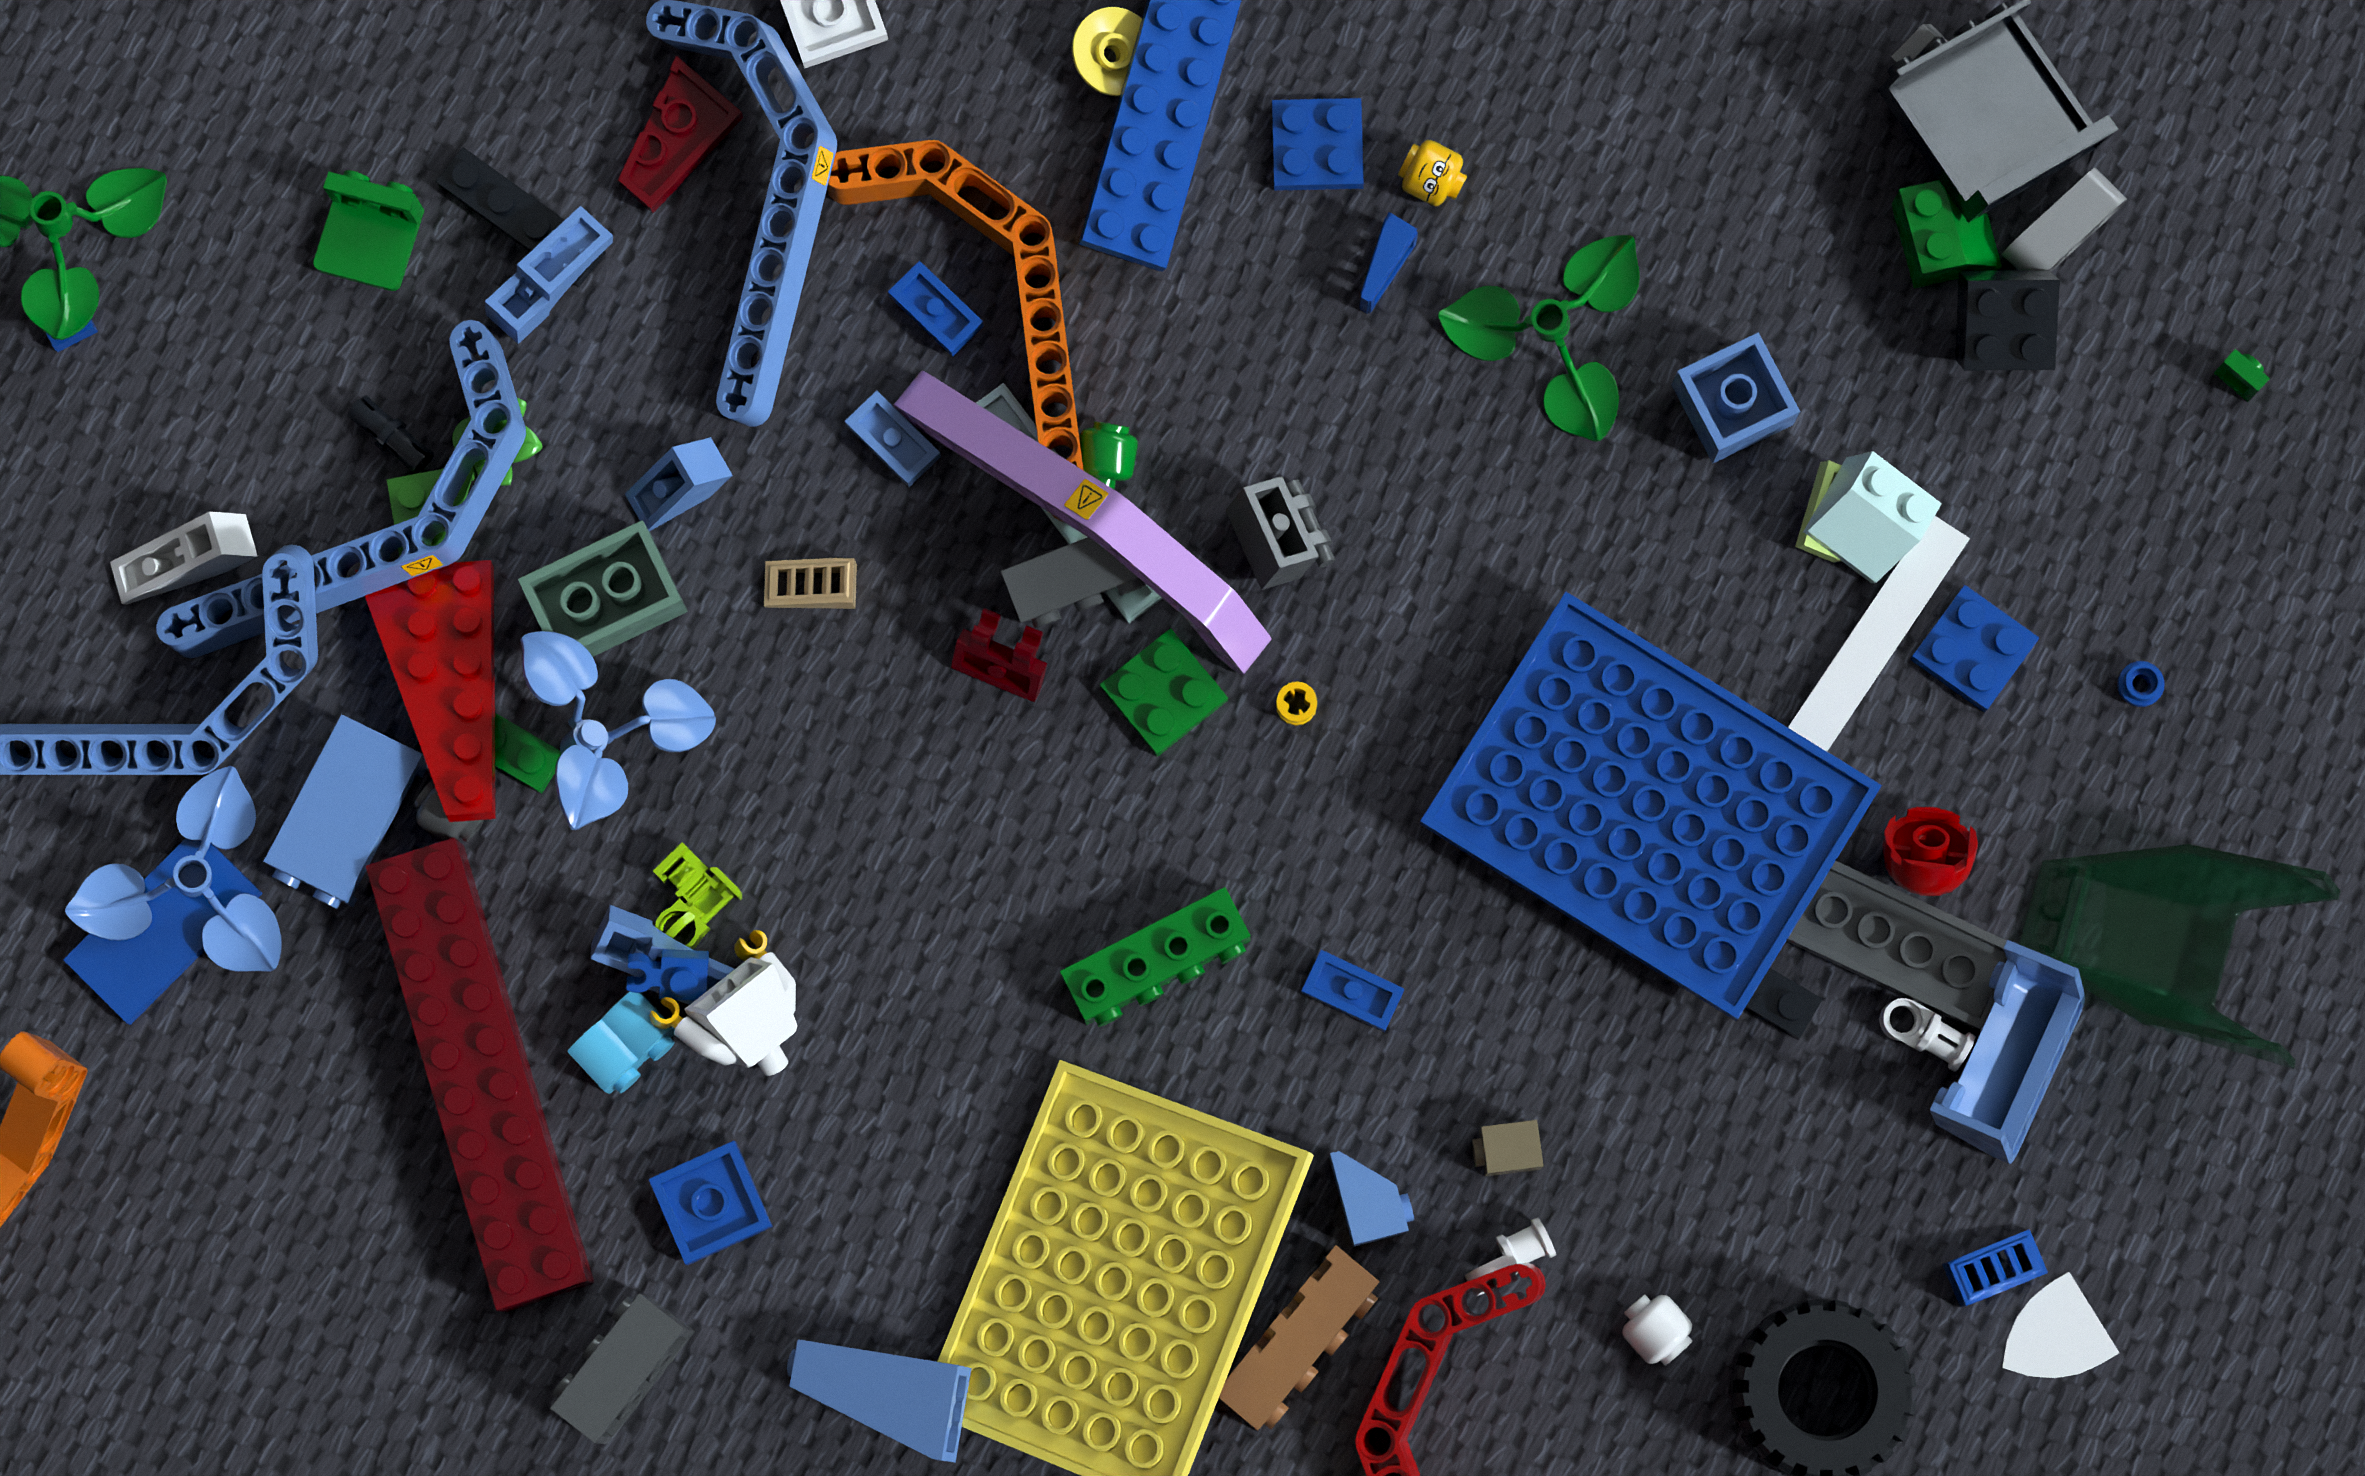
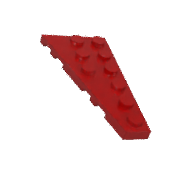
(443, 661)

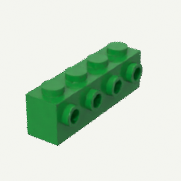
(1156, 956)

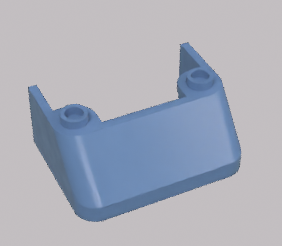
(2014, 1054)

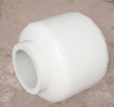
(1657, 1329)

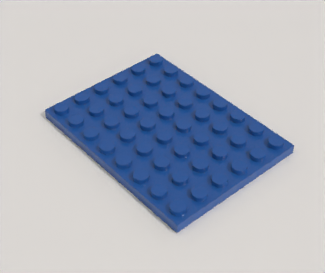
(1650, 805)

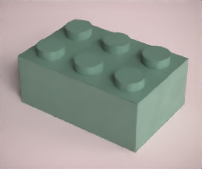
(605, 591)

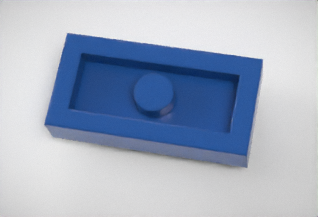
(935, 308)
(1352, 990)

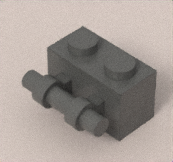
(1279, 531)

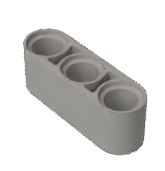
(2065, 224)

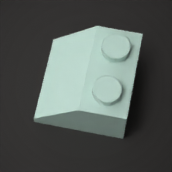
(1871, 515)

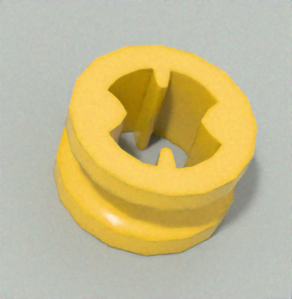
(1283, 707)

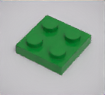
(1164, 692)

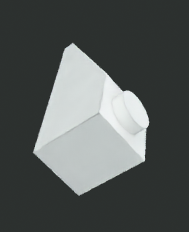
(184, 556)

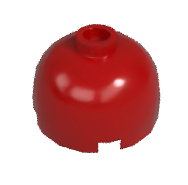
(1929, 851)

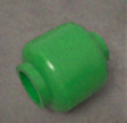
(1108, 452)

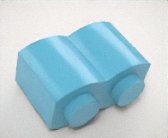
(621, 1043)

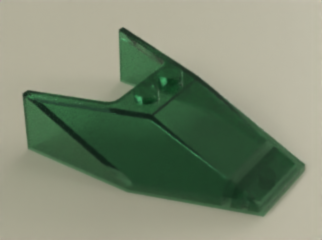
(2159, 928)

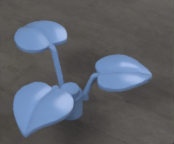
(586, 783)
(242, 935)

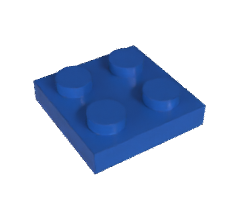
(1317, 144)
(1974, 648)
(710, 1203)

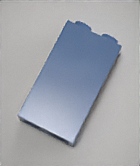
(344, 811)

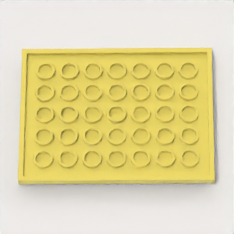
(1119, 1278)

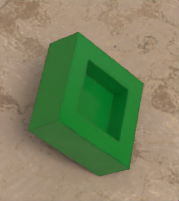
(2242, 374)

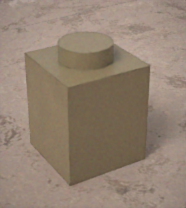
(1508, 1148)

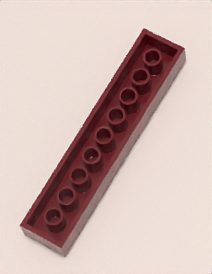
(479, 1075)

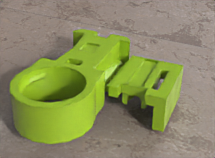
(703, 894)

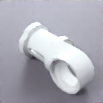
(1929, 1033)
(1518, 1248)

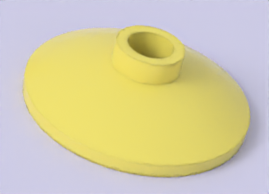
(1103, 29)

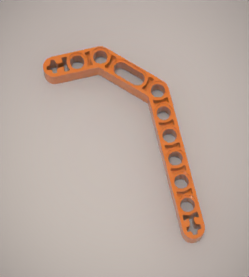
(1005, 232)
(36, 1113)

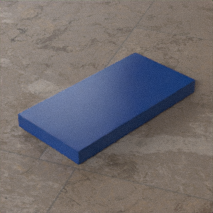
(139, 969)

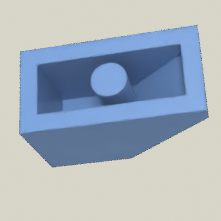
(678, 482)
(1369, 1202)

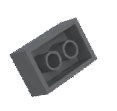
(1066, 578)
(620, 1368)

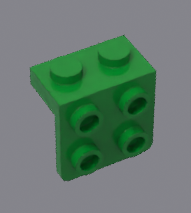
(368, 230)

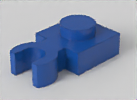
(678, 974)

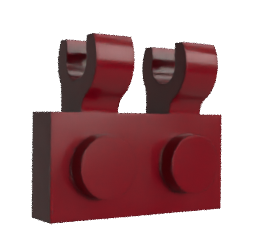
(1000, 665)

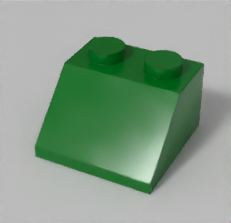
(1939, 238)

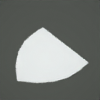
(2057, 1334)

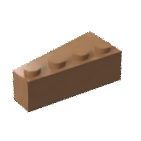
(1298, 1338)

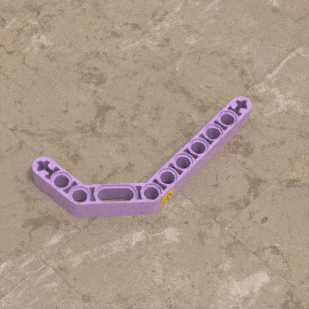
(1093, 510)

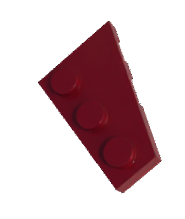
(679, 135)

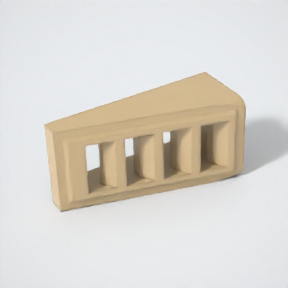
(844, 600)

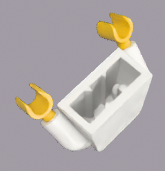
(742, 1014)

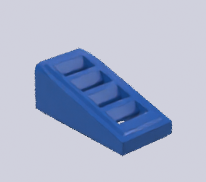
(1392, 249)
(1961, 1284)

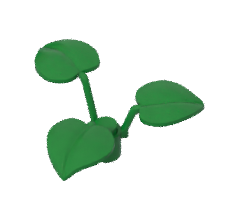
(67, 299)
(1487, 318)

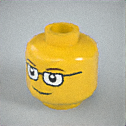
(1432, 173)

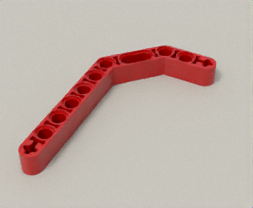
(1433, 1346)

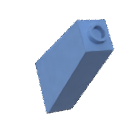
(893, 1394)

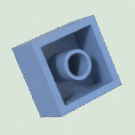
(1735, 397)

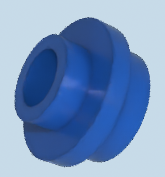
(2146, 671)

